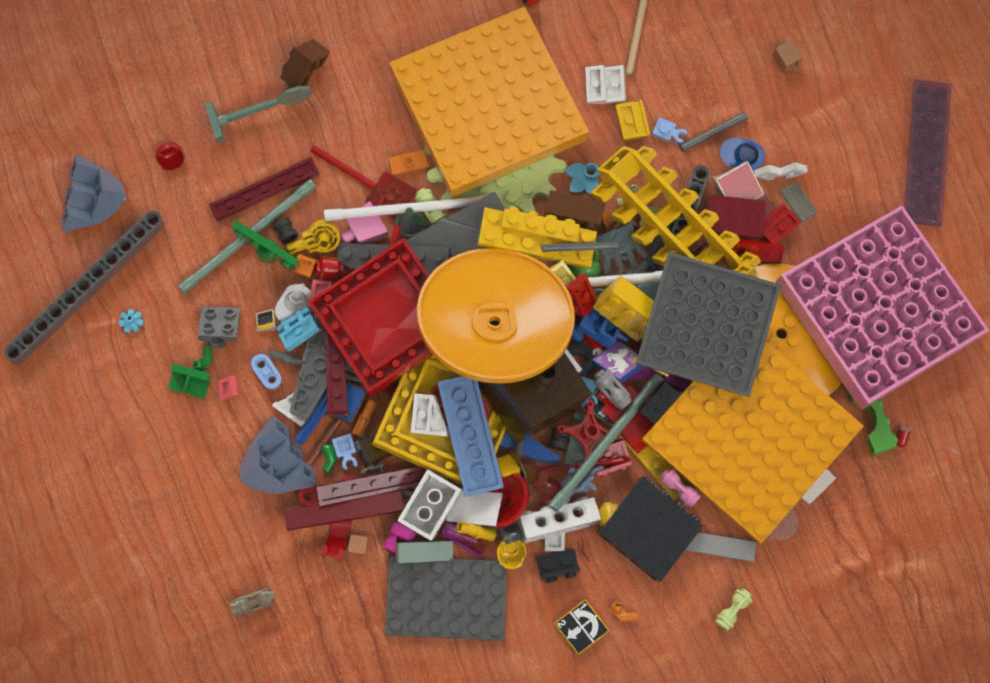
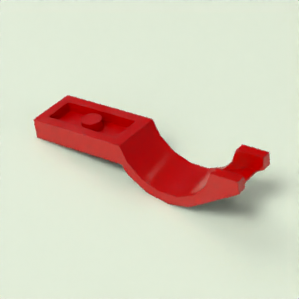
(337, 536)

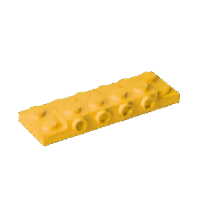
(529, 231)

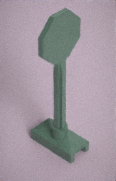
(288, 97)

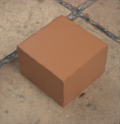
(358, 545)

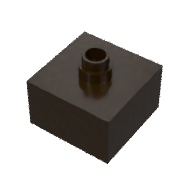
(538, 401)

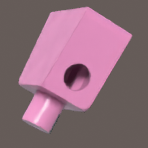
(365, 229)

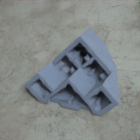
(92, 195)
(275, 462)

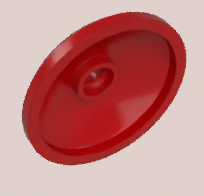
(514, 493)

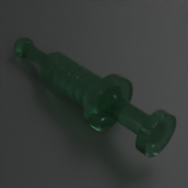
(417, 218)

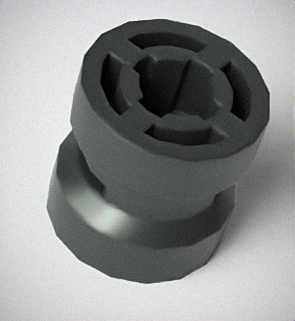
(285, 230)
(558, 441)

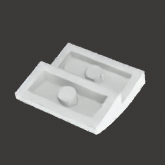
(605, 84)

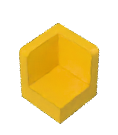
(507, 466)

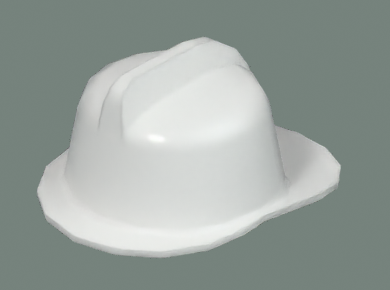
(293, 298)

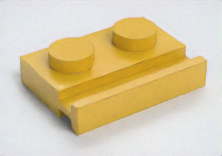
(632, 120)

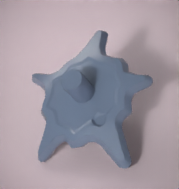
(586, 482)

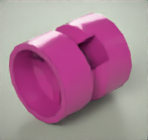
(400, 533)

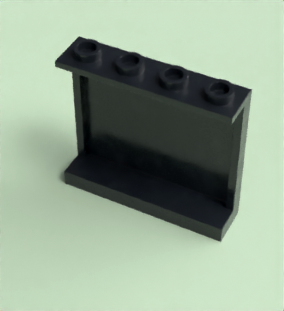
(650, 529)

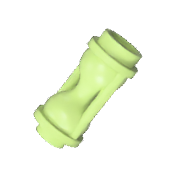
(435, 215)
(728, 617)

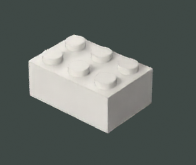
(429, 505)

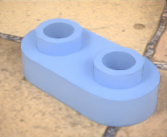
(267, 372)

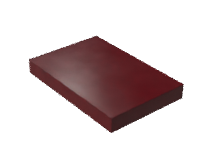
(738, 215)

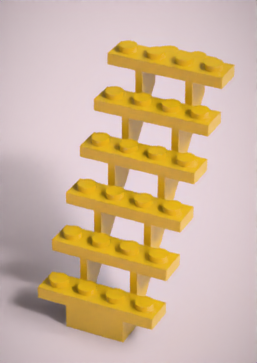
(627, 164)

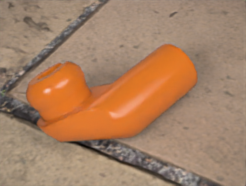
(622, 615)

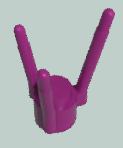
(451, 534)

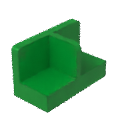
(189, 381)

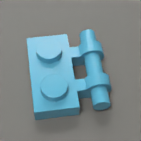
(296, 334)

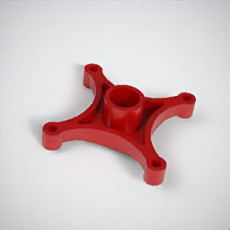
(587, 432)

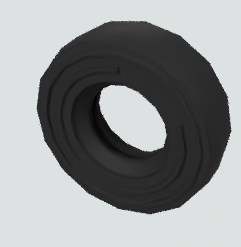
(585, 351)

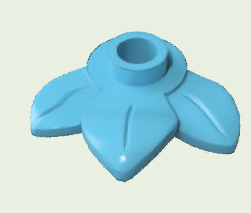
(581, 179)

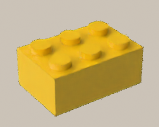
(625, 307)

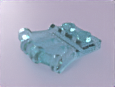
(625, 244)

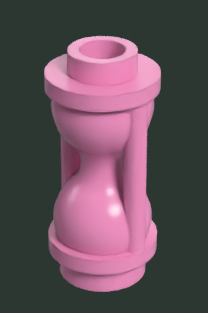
(686, 493)

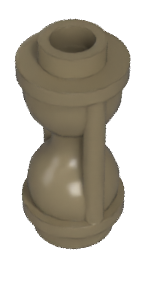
(245, 603)

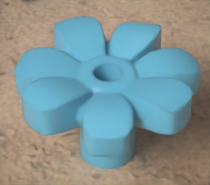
(131, 321)

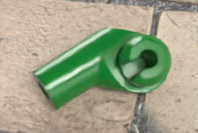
(203, 363)
(331, 457)

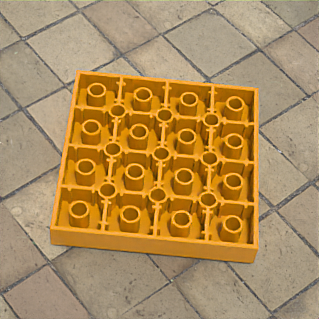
(488, 102)
(757, 450)

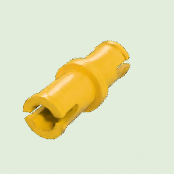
(476, 531)

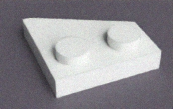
(427, 416)

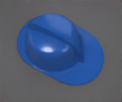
(738, 150)

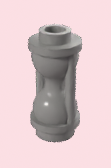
(618, 396)

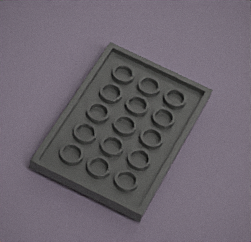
(447, 599)

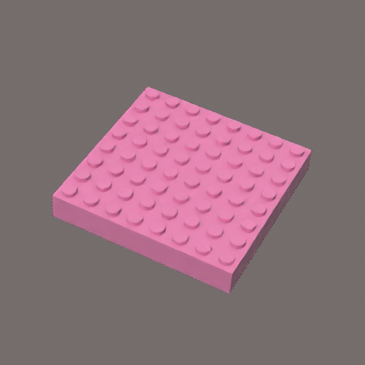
(881, 307)

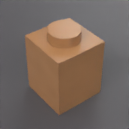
(787, 55)

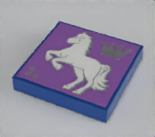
(618, 360)

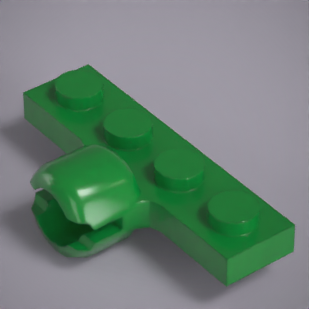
(266, 249)

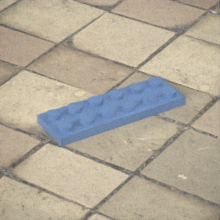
(470, 435)

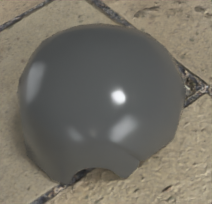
(408, 228)

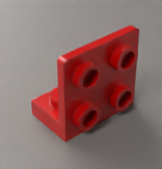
(582, 295)

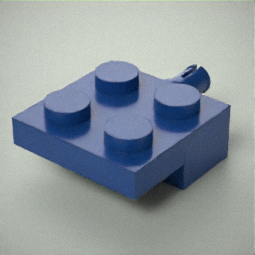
(601, 329)

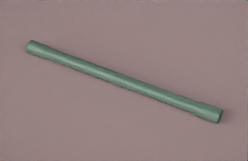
(193, 279)
(562, 496)

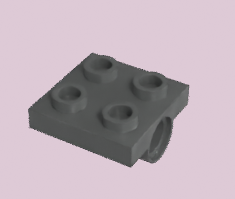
(219, 325)

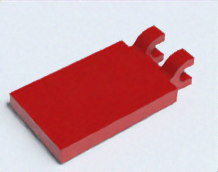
(637, 426)

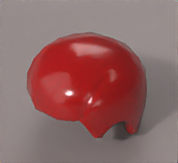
(170, 156)

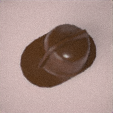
(527, 466)

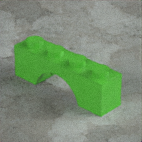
(881, 438)

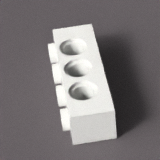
(589, 517)

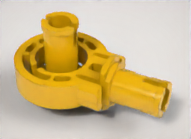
(317, 238)

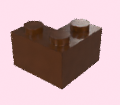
(303, 63)

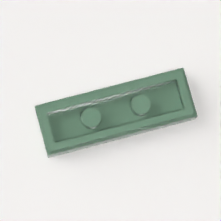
(424, 551)

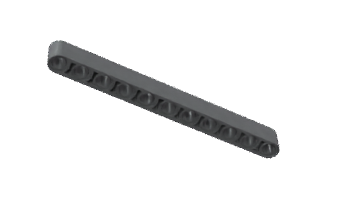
(82, 297)

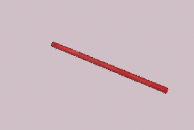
(578, 465)

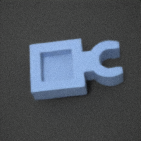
(666, 130)
(345, 448)

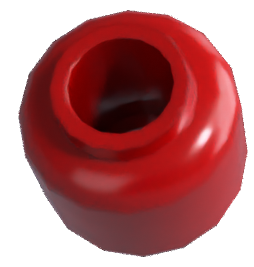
(328, 268)

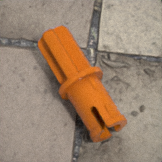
(364, 418)

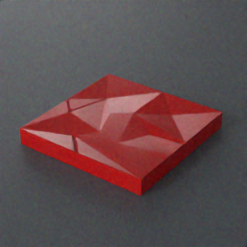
(375, 316)

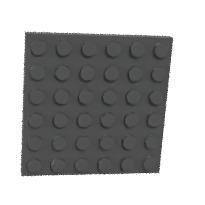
(708, 324)

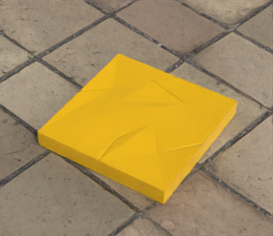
(424, 450)

